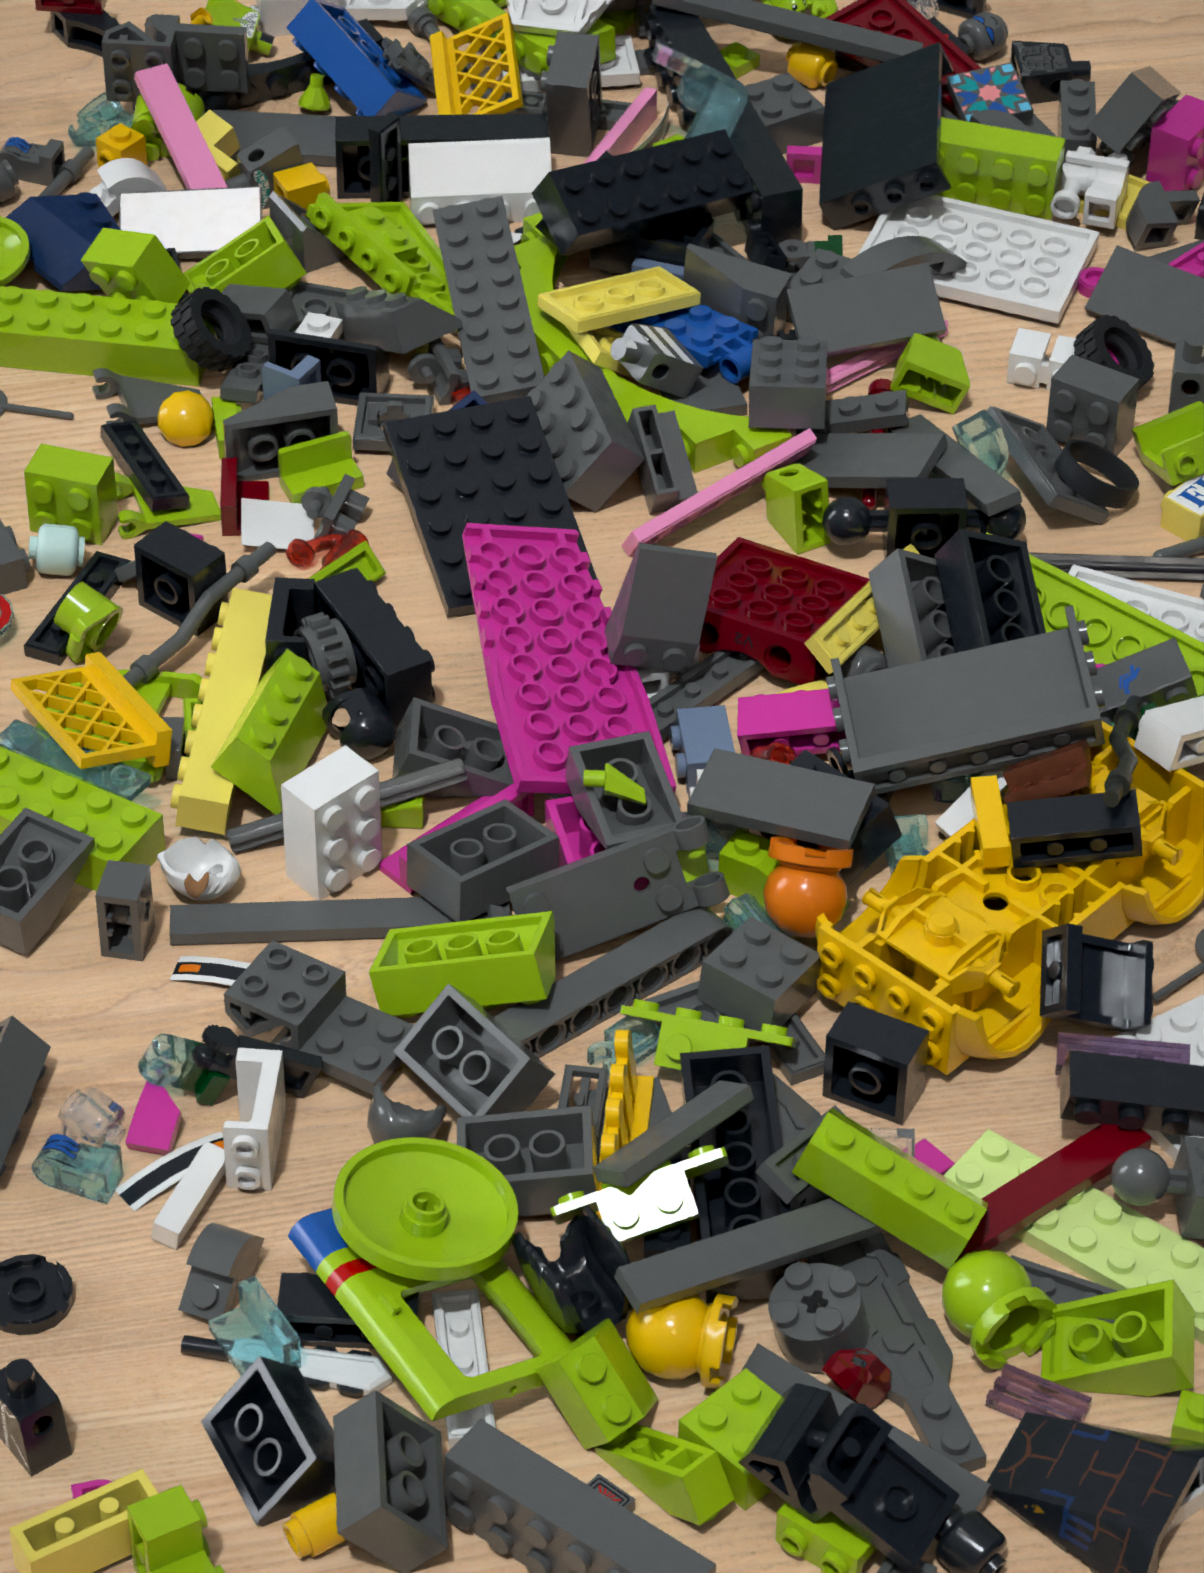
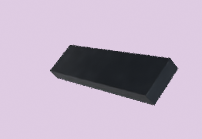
(144, 466)
(50, 641)

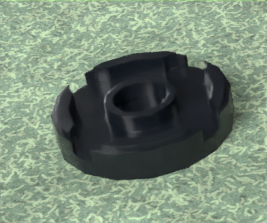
(33, 1294)

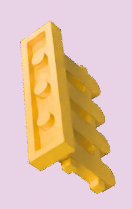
(628, 1100)

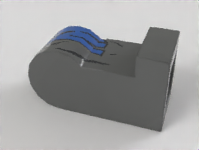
(34, 161)

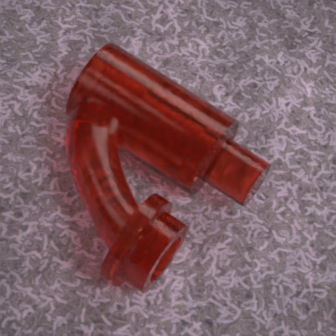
(303, 552)

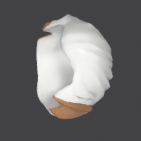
(199, 868)

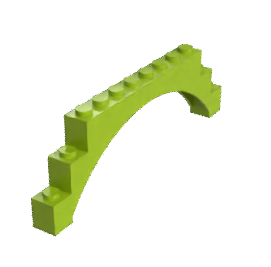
(706, 434)

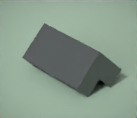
(666, 467)

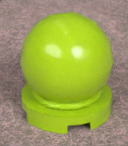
(996, 1307)

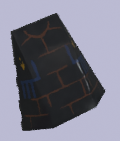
(1097, 1488)

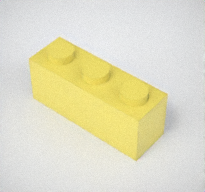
(81, 1532)

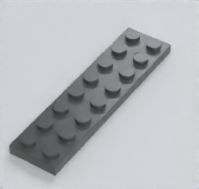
(488, 299)

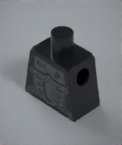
(1043, 66)

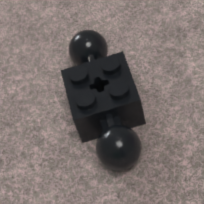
(919, 514)

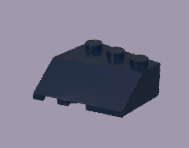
(61, 233)

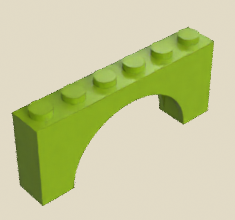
(530, 47)

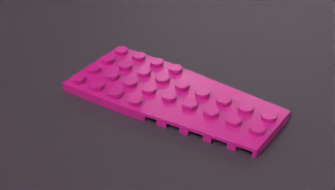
(549, 652)

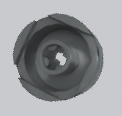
(817, 1314)

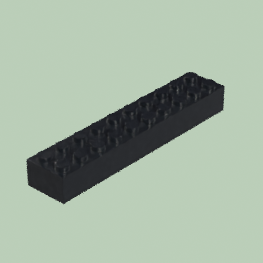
(777, 194)

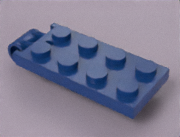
(708, 337)

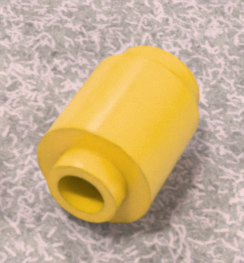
(313, 1528)

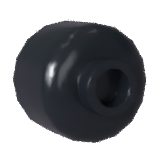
(970, 1544)

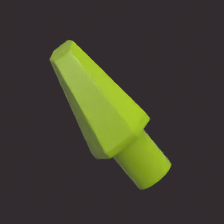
(614, 784)

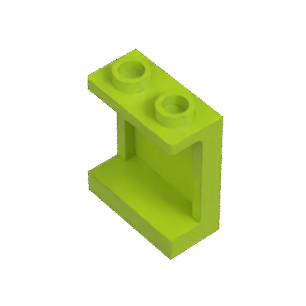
(1173, 444)
(826, 1544)

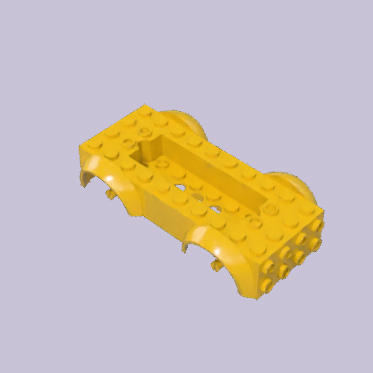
(973, 972)

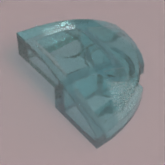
(96, 119)

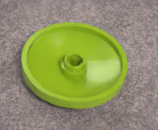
(424, 1209)

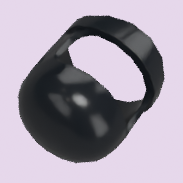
(370, 725)

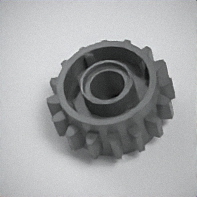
(329, 653)

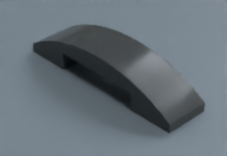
(901, 253)

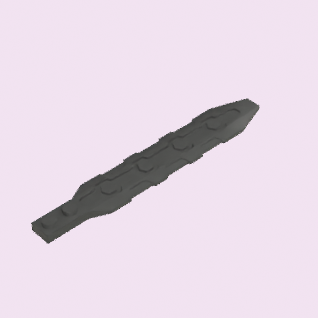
(897, 1322)

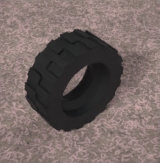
(199, 341)
(1121, 341)

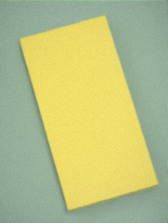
(618, 299)

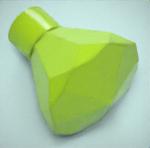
(315, 97)

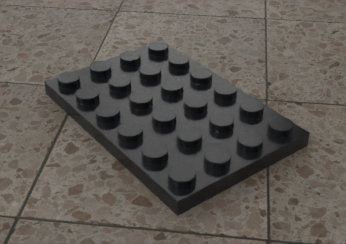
(479, 469)

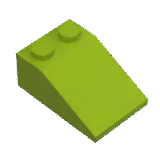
(252, 259)
(1138, 1355)

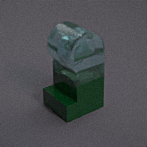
(170, 1063)

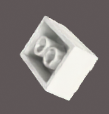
(332, 823)

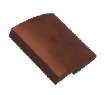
(1050, 773)

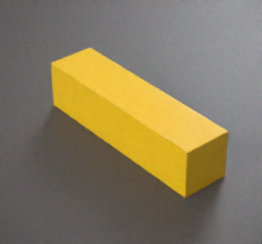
(990, 821)

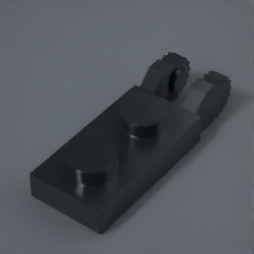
(299, 1066)

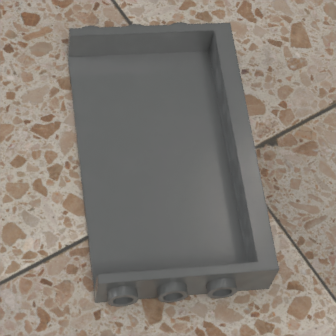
(969, 709)

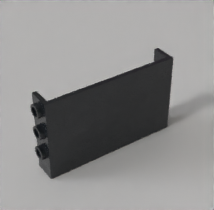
(883, 137)

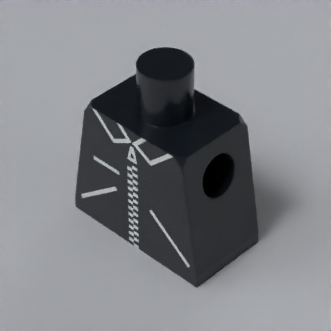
(29, 1401)

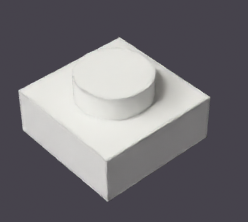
(321, 326)

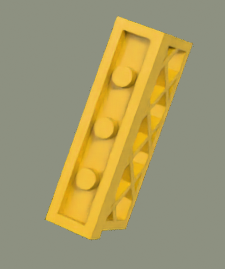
(452, 82)
(117, 703)

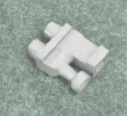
(1098, 179)

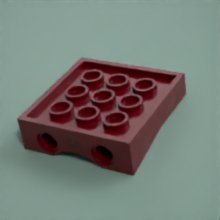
(771, 605)

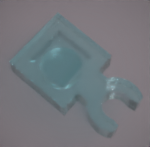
(644, 1041)

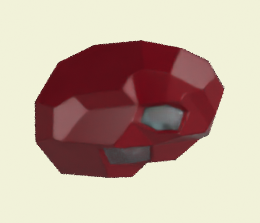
(859, 1375)

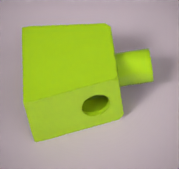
(932, 373)
(796, 506)

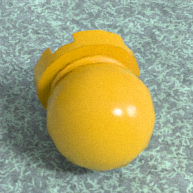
(684, 1338)

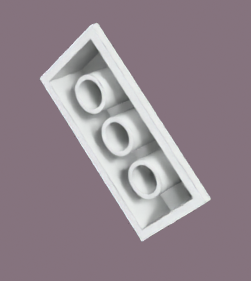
(477, 170)

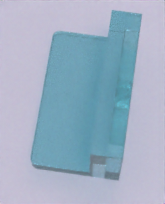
(255, 1330)

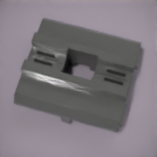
(409, 63)

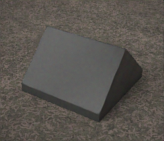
(306, 240)

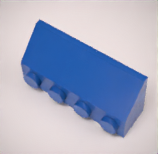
(352, 60)

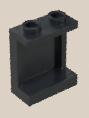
(289, 604)
(1095, 979)

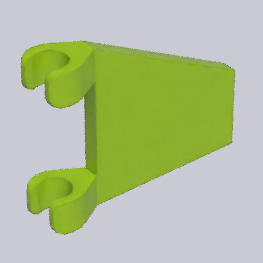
(201, 509)

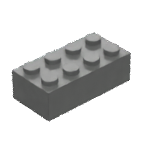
(585, 431)

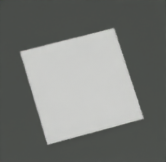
(274, 523)

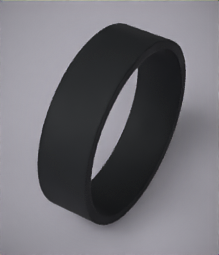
(1090, 486)

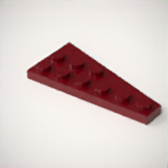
(903, 21)

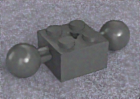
(1143, 1178)

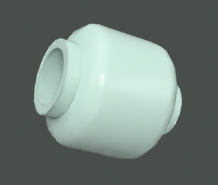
(57, 549)

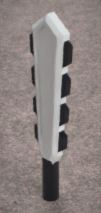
(322, 1367)

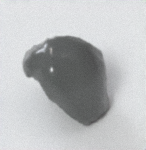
(395, 1120)

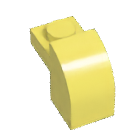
(221, 142)

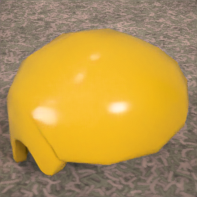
(185, 418)

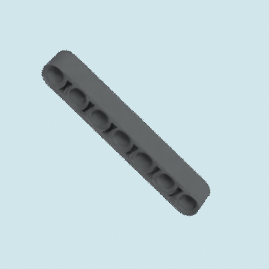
(616, 980)

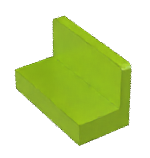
(317, 464)

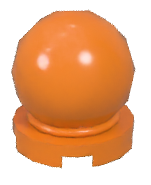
(805, 885)

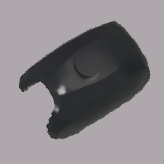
(581, 1283)

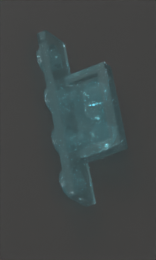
(42, 748)

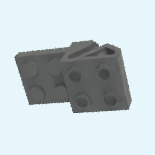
(196, 53)
(316, 1016)

